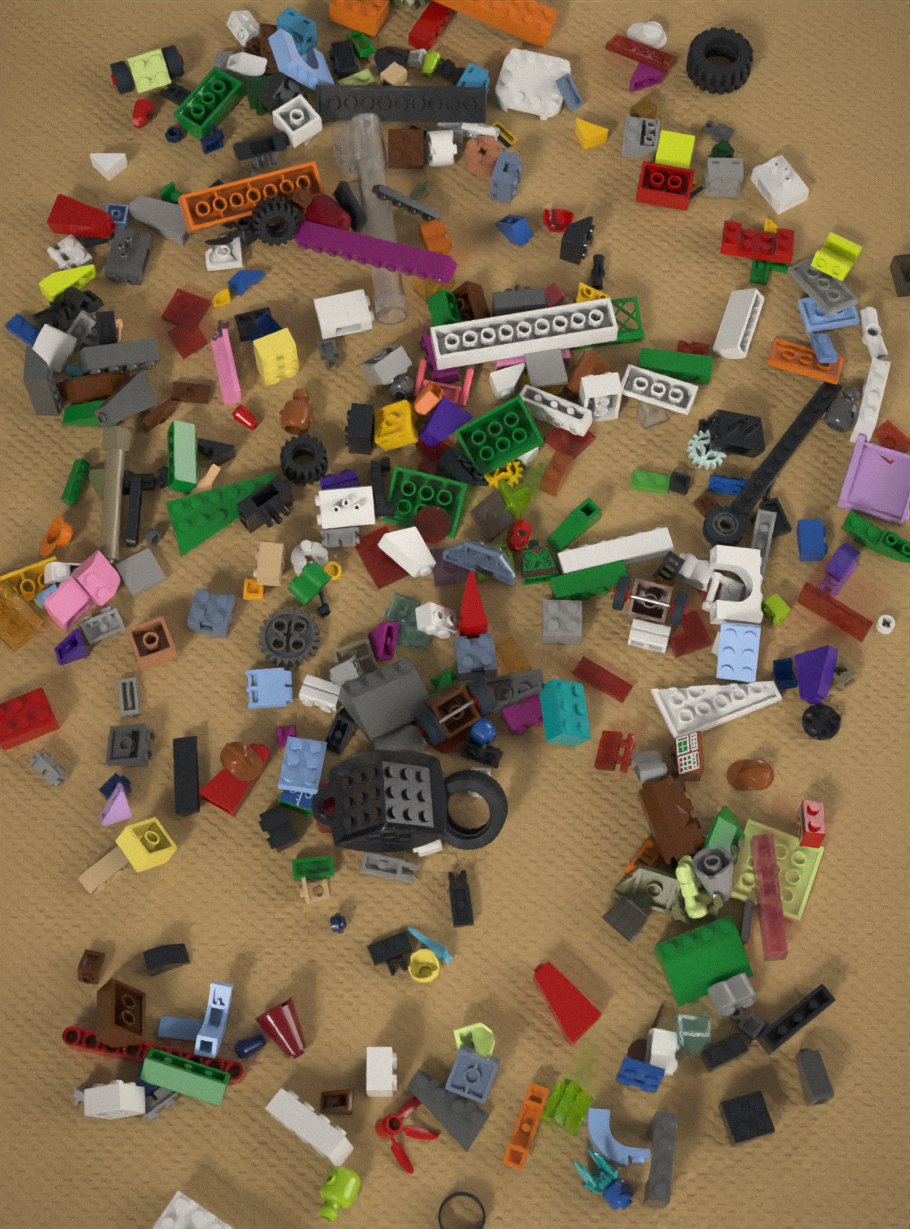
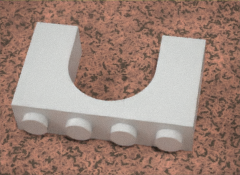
(872, 393)
(747, 565)

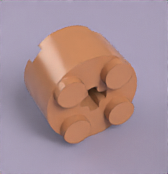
(481, 155)

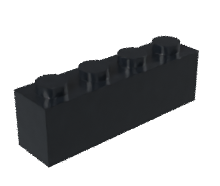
(795, 1019)

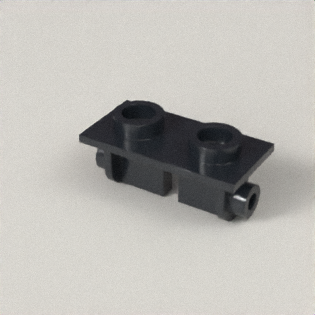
(448, 68)
(489, 756)

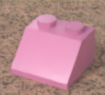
(97, 578)

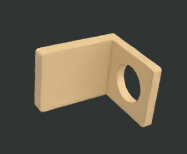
(306, 891)

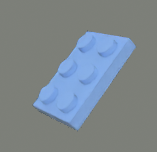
(816, 320)
(738, 651)
(302, 765)

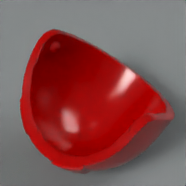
(557, 219)

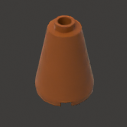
(588, 365)

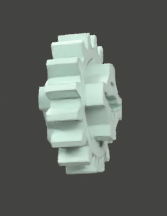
(698, 446)

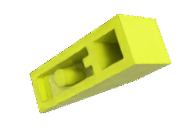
(56, 283)

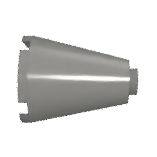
(715, 871)

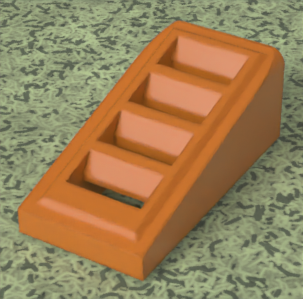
(634, 864)

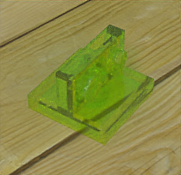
(517, 498)
(567, 1107)

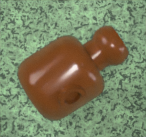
(297, 413)

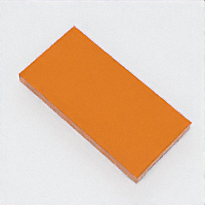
(803, 361)

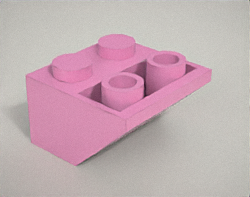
(67, 603)

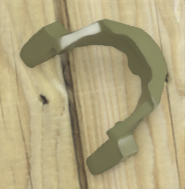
(711, 915)

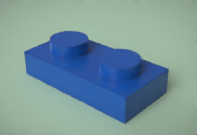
(23, 329)

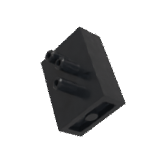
(260, 148)
(736, 433)
(266, 505)

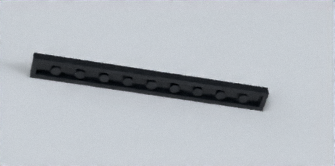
(785, 448)

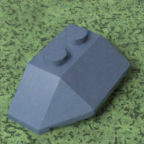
(481, 559)

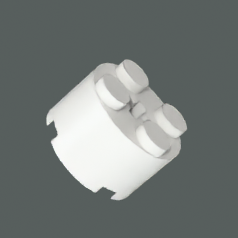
(440, 148)

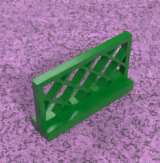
(625, 336)

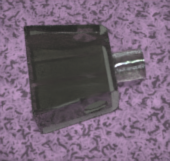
(628, 917)

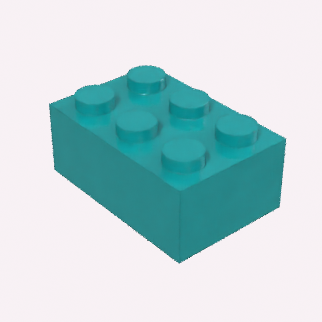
(564, 713)

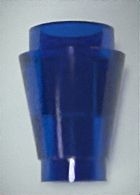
(247, 1047)

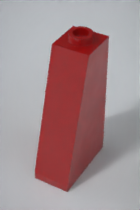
(79, 219)
(229, 792)
(567, 1004)

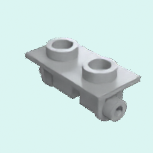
(349, 536)
(42, 762)
(152, 1107)

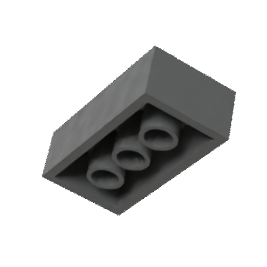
(119, 357)

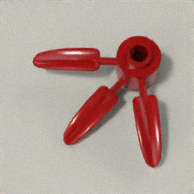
(391, 1125)

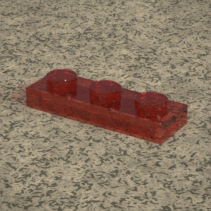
(603, 680)

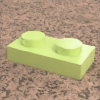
(360, 78)

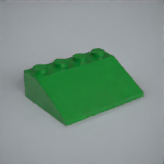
(500, 436)
(414, 490)
(702, 959)

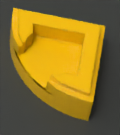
(769, 226)
(221, 298)

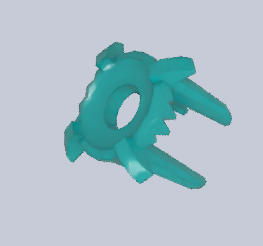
(592, 1179)

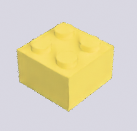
(146, 844)

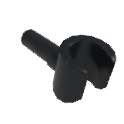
(324, 609)

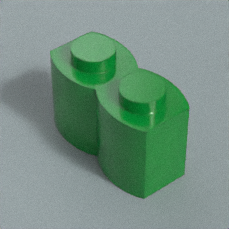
(309, 583)

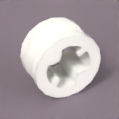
(886, 618)

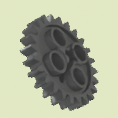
(307, 638)

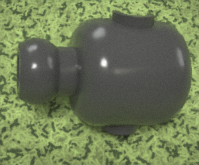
(843, 410)

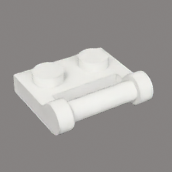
(730, 590)

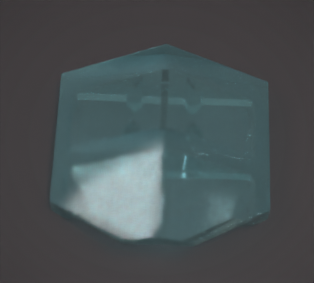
(402, 610)
(693, 1033)

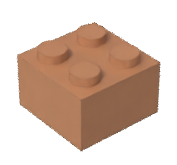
(152, 643)

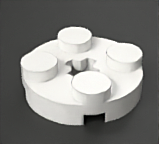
(306, 549)

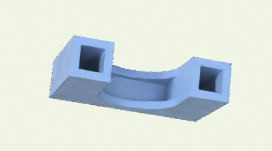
(308, 70)

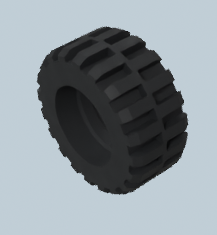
(719, 43)

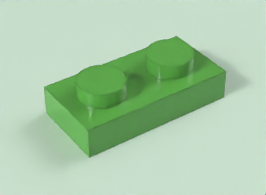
(650, 481)

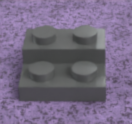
(129, 745)

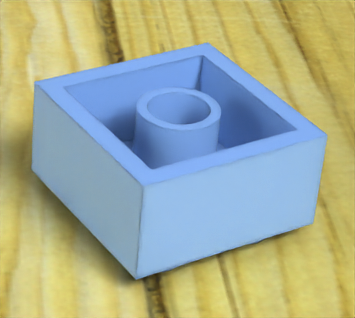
(119, 214)

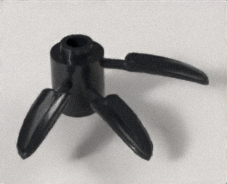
(245, 233)

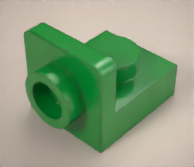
(170, 194)

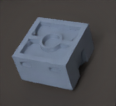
(505, 177)
(211, 613)
(475, 657)
(472, 1074)

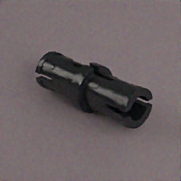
(598, 272)

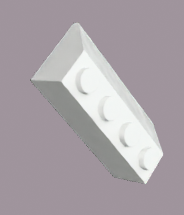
(659, 389)

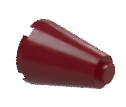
(327, 212)
(284, 1028)

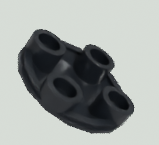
(821, 721)

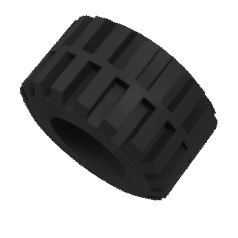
(278, 233)
(303, 446)

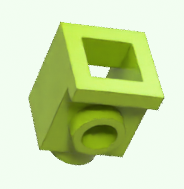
(775, 609)

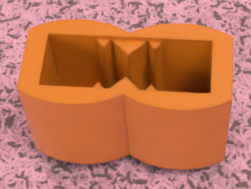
(434, 237)
(428, 398)

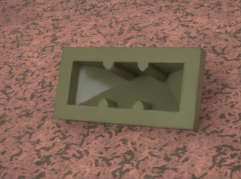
(96, 477)

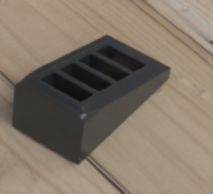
(658, 572)

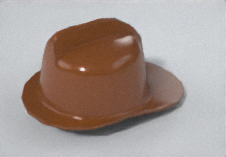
(241, 761)
(750, 775)

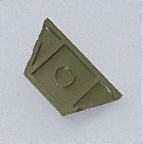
(656, 885)

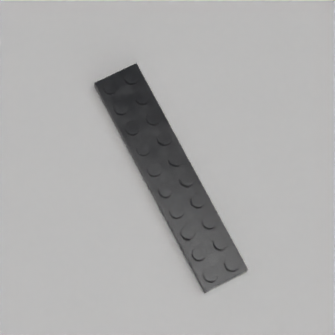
(403, 103)

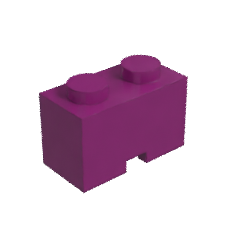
(524, 716)

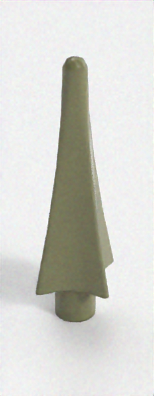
(418, 193)

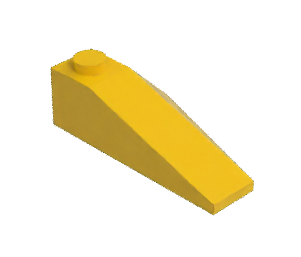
(29, 579)

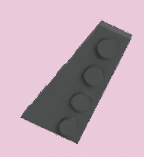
(514, 687)
(450, 1109)

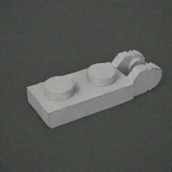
(387, 867)

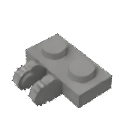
(82, 327)

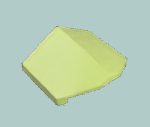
(475, 1036)

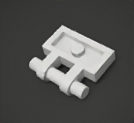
(73, 251)

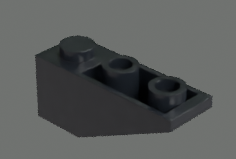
(456, 466)

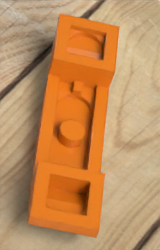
(526, 1126)

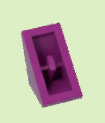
(645, 77)
(384, 639)

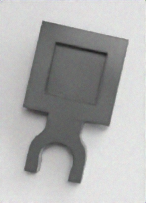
(719, 132)
(328, 350)
(749, 1024)

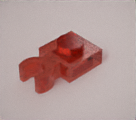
(693, 348)

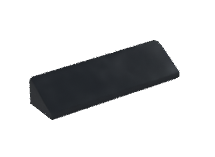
(186, 776)

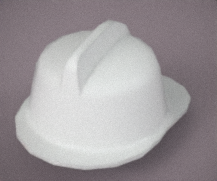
(648, 33)

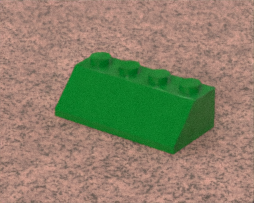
(209, 103)

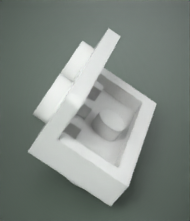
(243, 26)

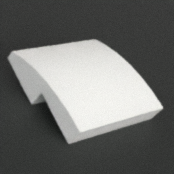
(54, 347)

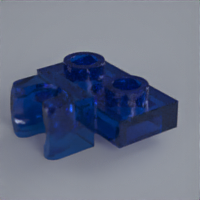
(265, 325)

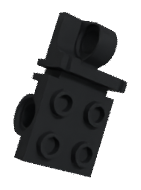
(68, 309)

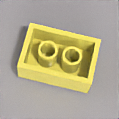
(276, 356)

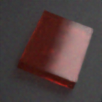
(379, 564)

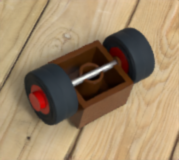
(454, 710)

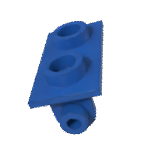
(724, 485)

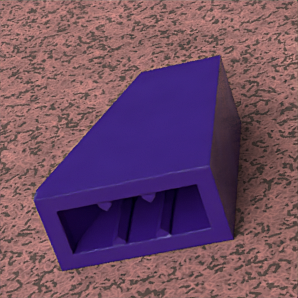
(443, 421)
(815, 672)

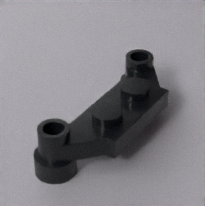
(376, 474)

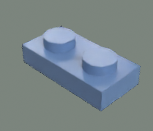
(823, 348)

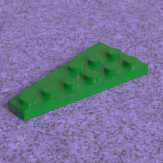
(208, 512)

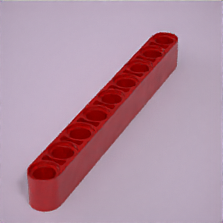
(85, 1035)

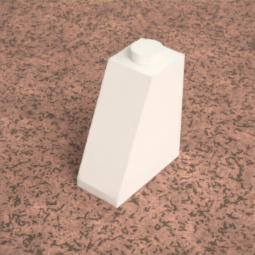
(408, 551)

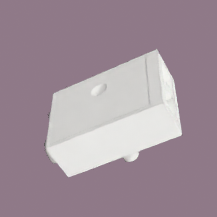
(779, 184)
(343, 314)
(345, 507)

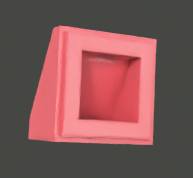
(555, 295)

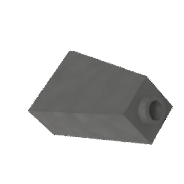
(128, 400)

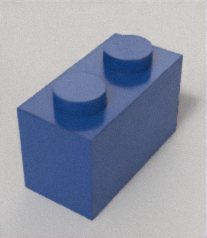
(811, 540)

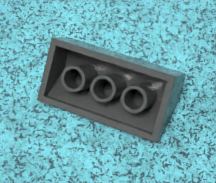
(41, 385)

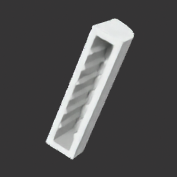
(738, 323)

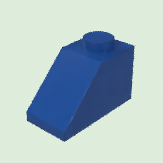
(515, 229)

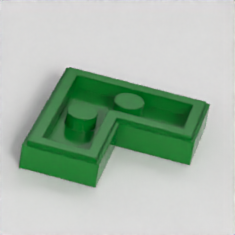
(760, 270)

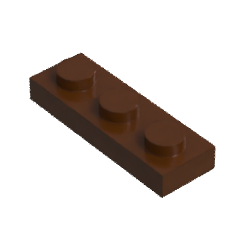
(265, 50)

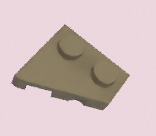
(362, 650)

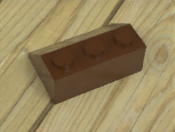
(471, 302)
(120, 1015)

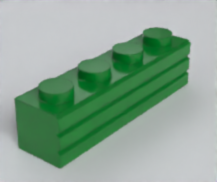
(75, 481)

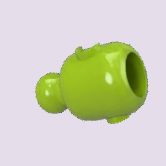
(338, 1192)

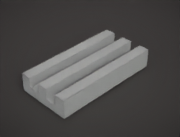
(130, 711)

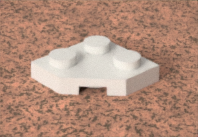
(224, 256)

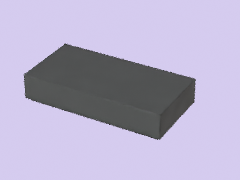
(746, 921)

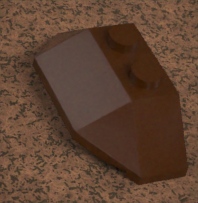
(91, 387)

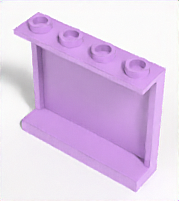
(875, 485)

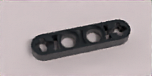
(134, 510)

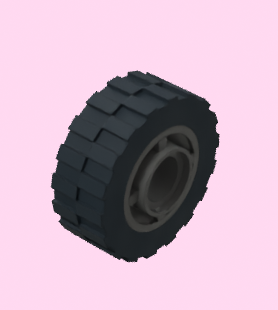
(724, 517)

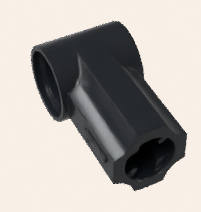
(148, 482)

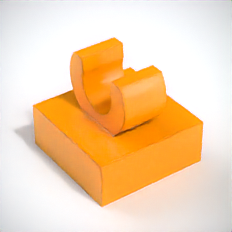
(252, 590)

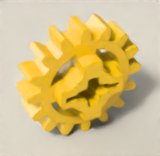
(507, 474)

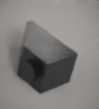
(340, 732)
(165, 958)

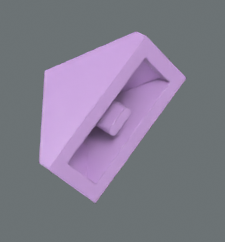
(116, 808)

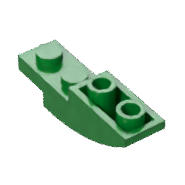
(881, 541)

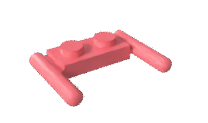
(454, 393)

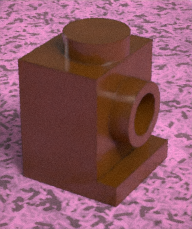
(300, 198)

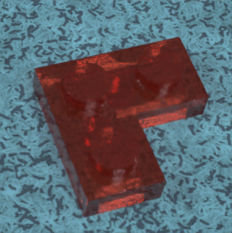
(694, 636)

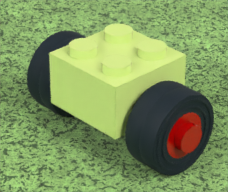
(147, 70)

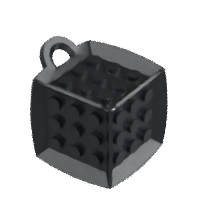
(384, 801)

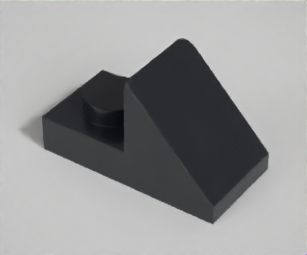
(219, 451)

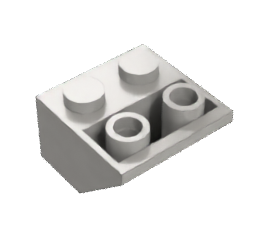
(639, 137)

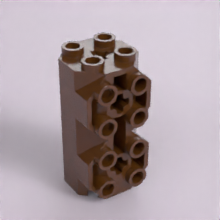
(671, 820)

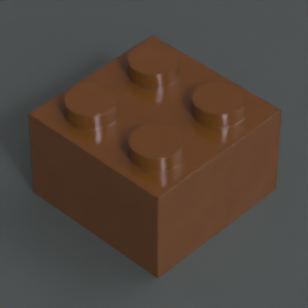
(405, 148)

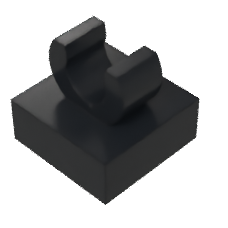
(162, 480)

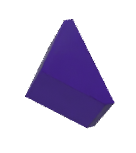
(842, 561)
(71, 648)

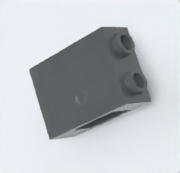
(128, 256)
(518, 300)

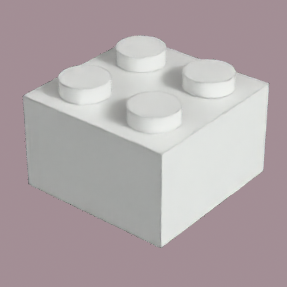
(297, 120)
(379, 1075)
(114, 1100)

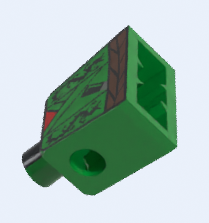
(537, 564)

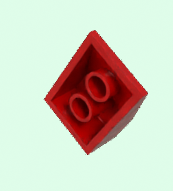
(472, 614)

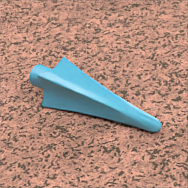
(439, 950)

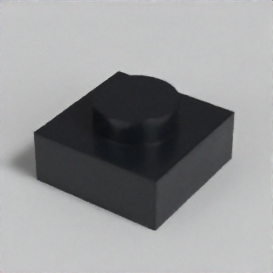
(679, 483)

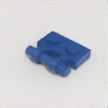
(640, 1074)

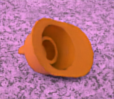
(57, 536)

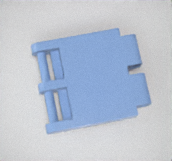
(269, 688)

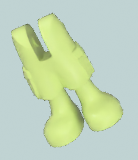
(694, 899)

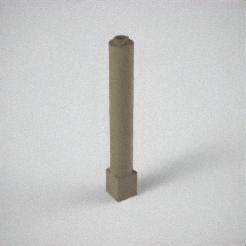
(116, 444)

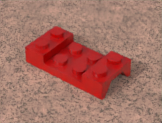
(757, 244)

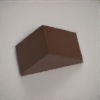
(337, 1102)

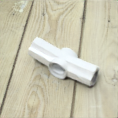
(870, 326)

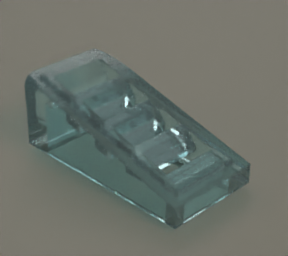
(419, 643)

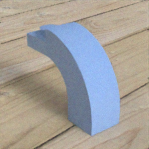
(215, 1021)
(606, 1145)

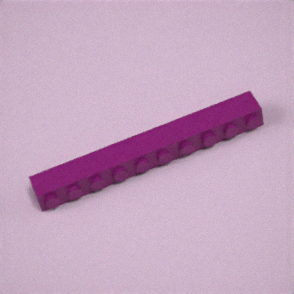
(375, 252)

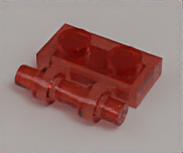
(609, 749)

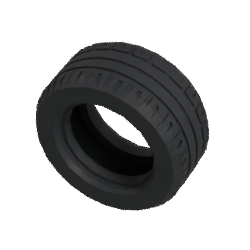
(495, 798)

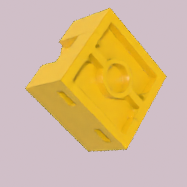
(396, 425)

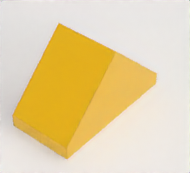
(590, 134)

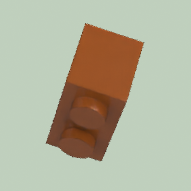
(556, 473)

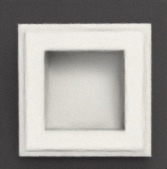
(416, 58)

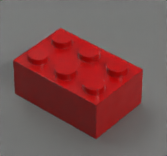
(664, 185)
(26, 718)

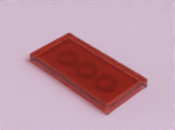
(641, 52)
(834, 612)

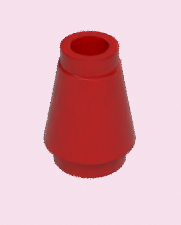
(245, 417)

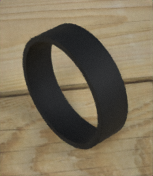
(461, 1194)

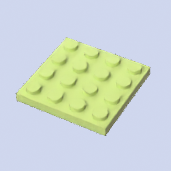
(795, 869)

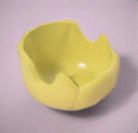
(424, 965)

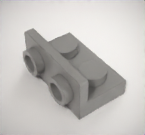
(102, 625)

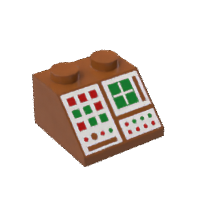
(688, 757)

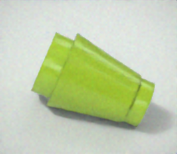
(431, 61)

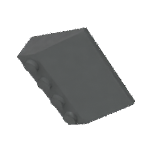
(384, 698)

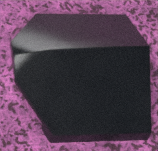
(387, 55)

